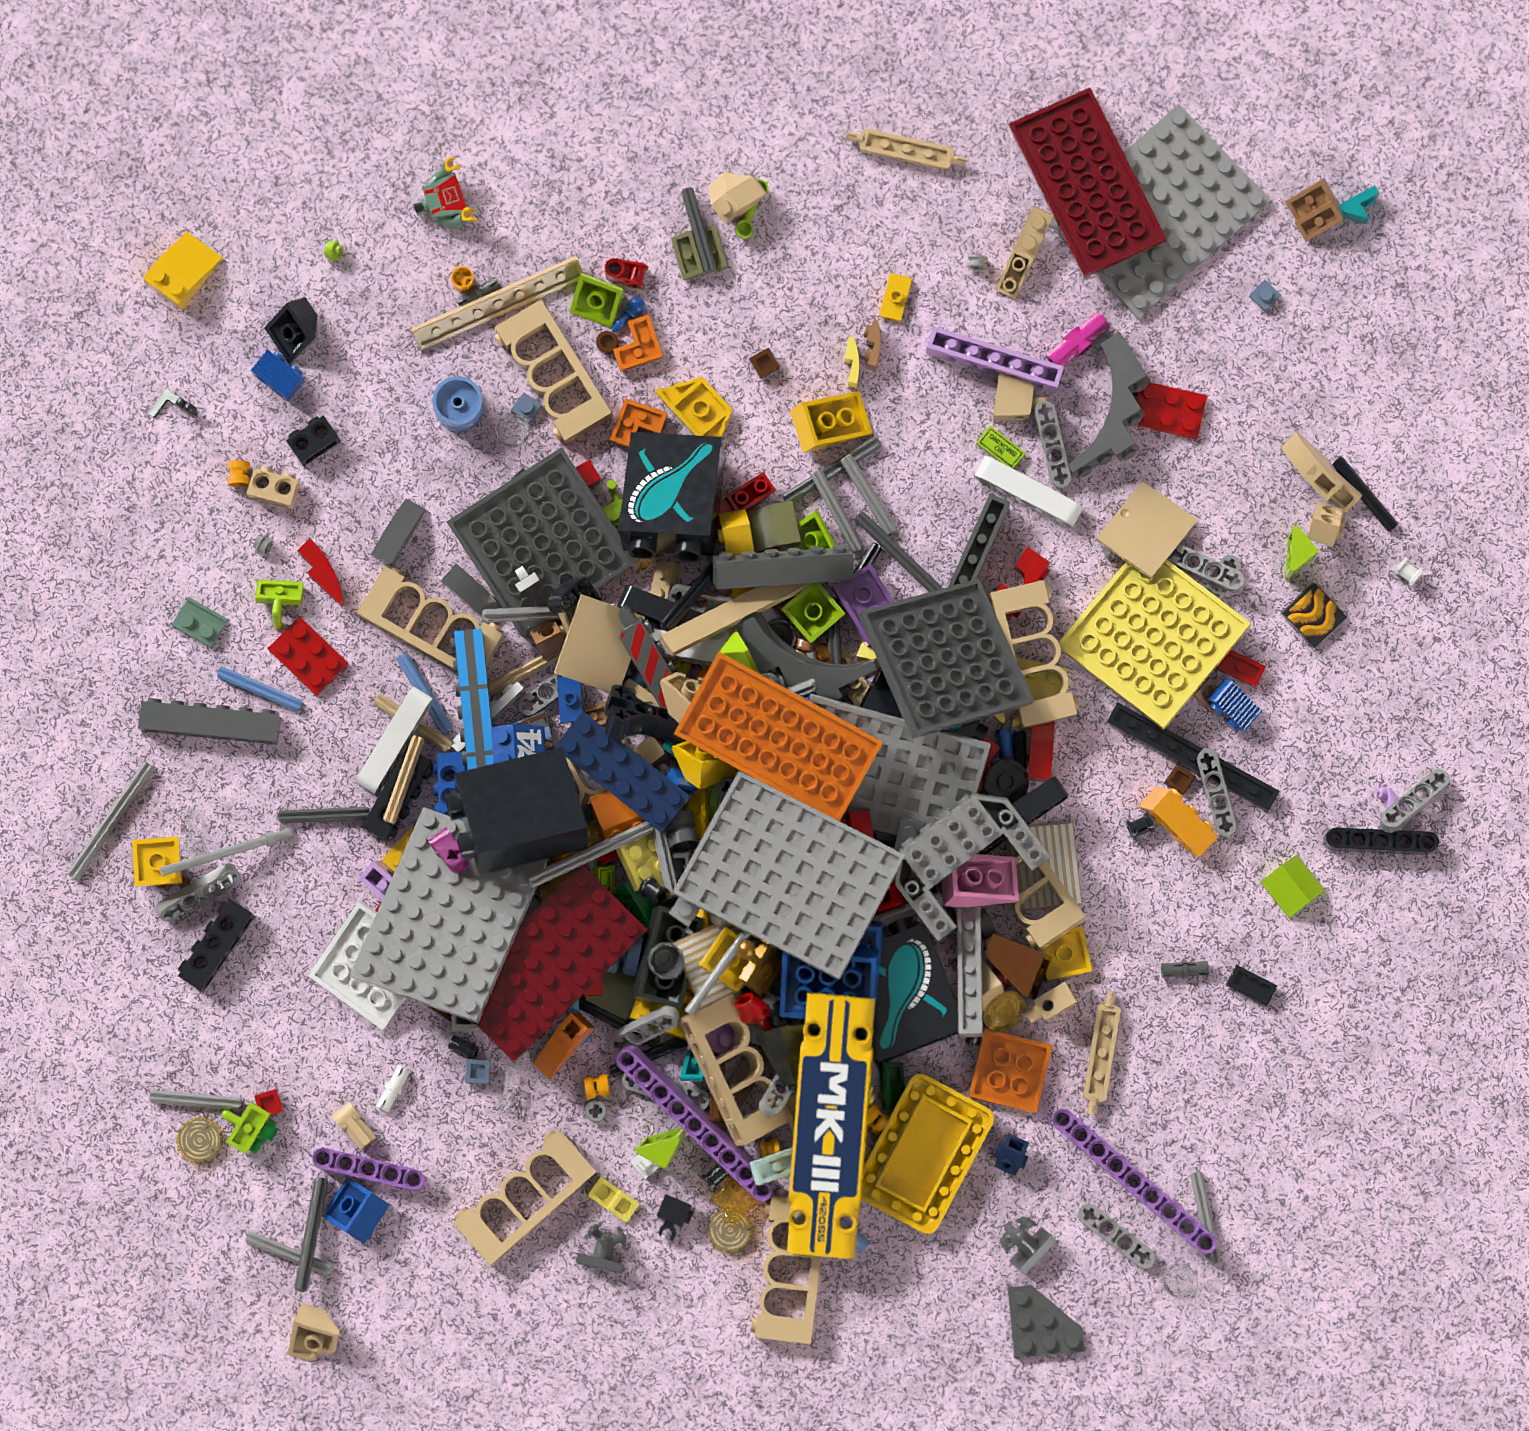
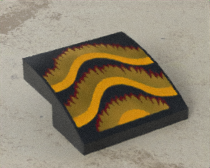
(1313, 615)

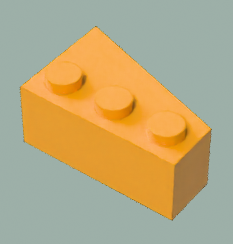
(1179, 820)

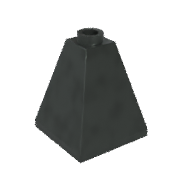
(783, 1050)

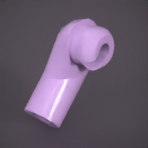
(1388, 796)

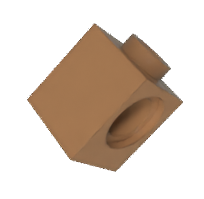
(548, 638)

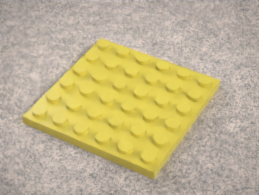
(1154, 638)

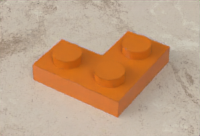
(645, 345)
(636, 416)

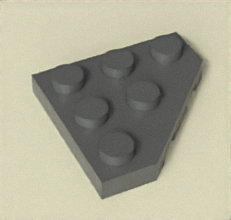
(1040, 1325)

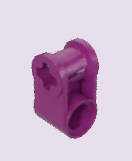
(447, 848)

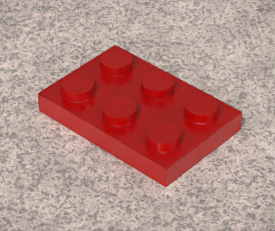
(1171, 410)
(308, 656)

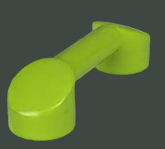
(742, 228)

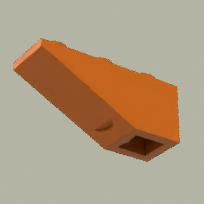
(563, 1043)

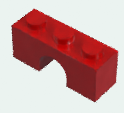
(1032, 568)

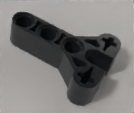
(632, 716)

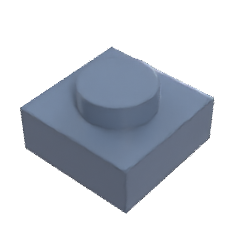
(1265, 295)
(526, 407)
(477, 1071)

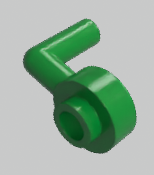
(267, 1132)

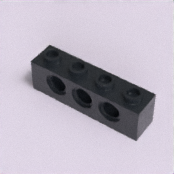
(373, 823)
(215, 958)

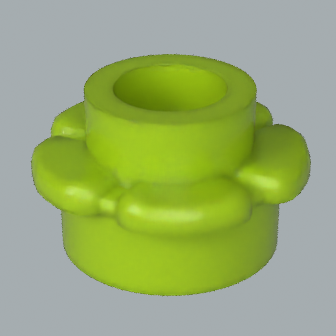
(333, 250)

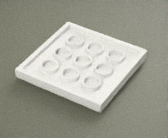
(337, 963)

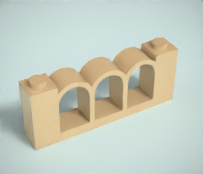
(527, 324)
(383, 594)
(1036, 597)
(1056, 923)
(704, 1020)
(481, 1236)
(777, 1327)

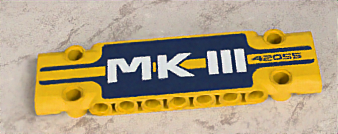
(830, 1125)

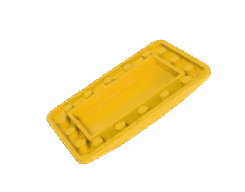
(924, 1153)

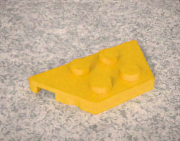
(697, 406)

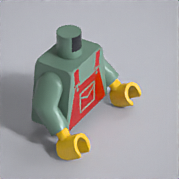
(445, 198)

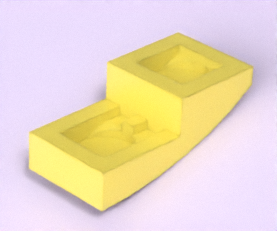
(852, 358)
(612, 1199)

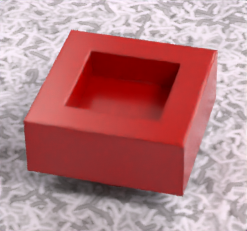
(269, 1101)

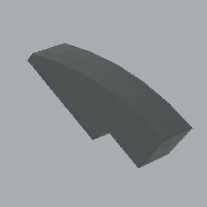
(398, 532)
(470, 591)

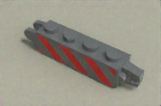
(645, 652)

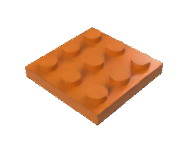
(1010, 1071)

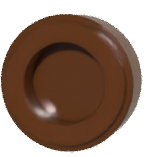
(606, 342)

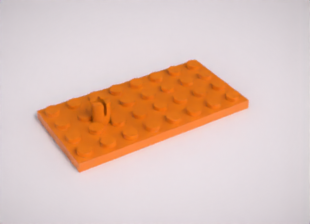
(778, 737)

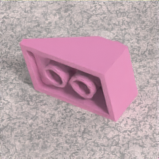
(982, 882)

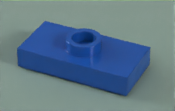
(569, 699)

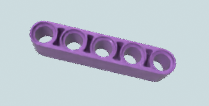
(359, 1162)

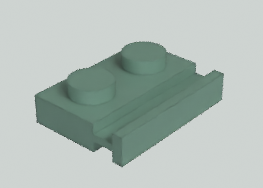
(199, 622)

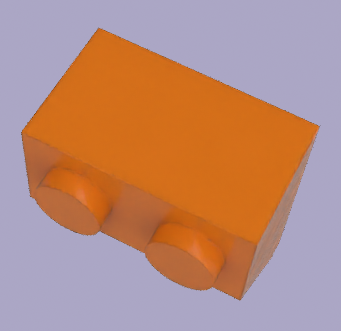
(612, 815)

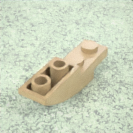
(1024, 252)
(1319, 473)

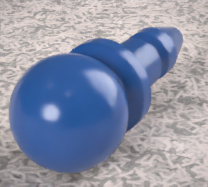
(634, 307)

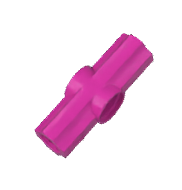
(1078, 339)

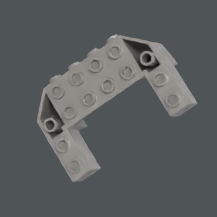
(951, 843)

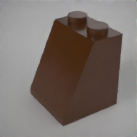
(1018, 963)

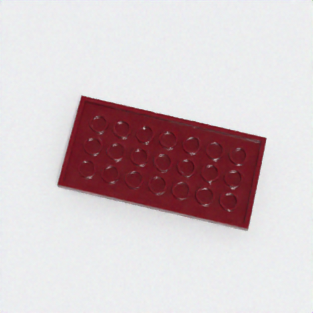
(1087, 182)
(556, 961)

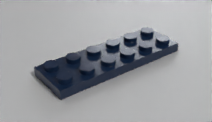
(623, 772)

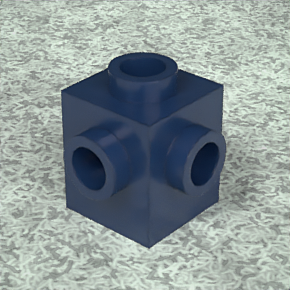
(1011, 1159)

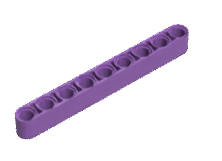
(684, 1118)
(1129, 1170)

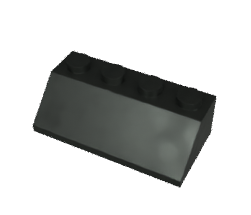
(647, 985)

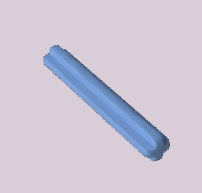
(418, 681)
(259, 689)

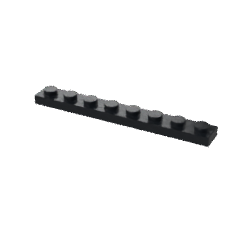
(1186, 754)

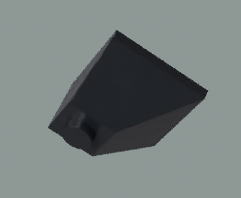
(293, 328)

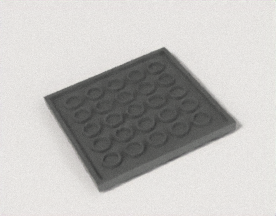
(548, 527)
(945, 658)

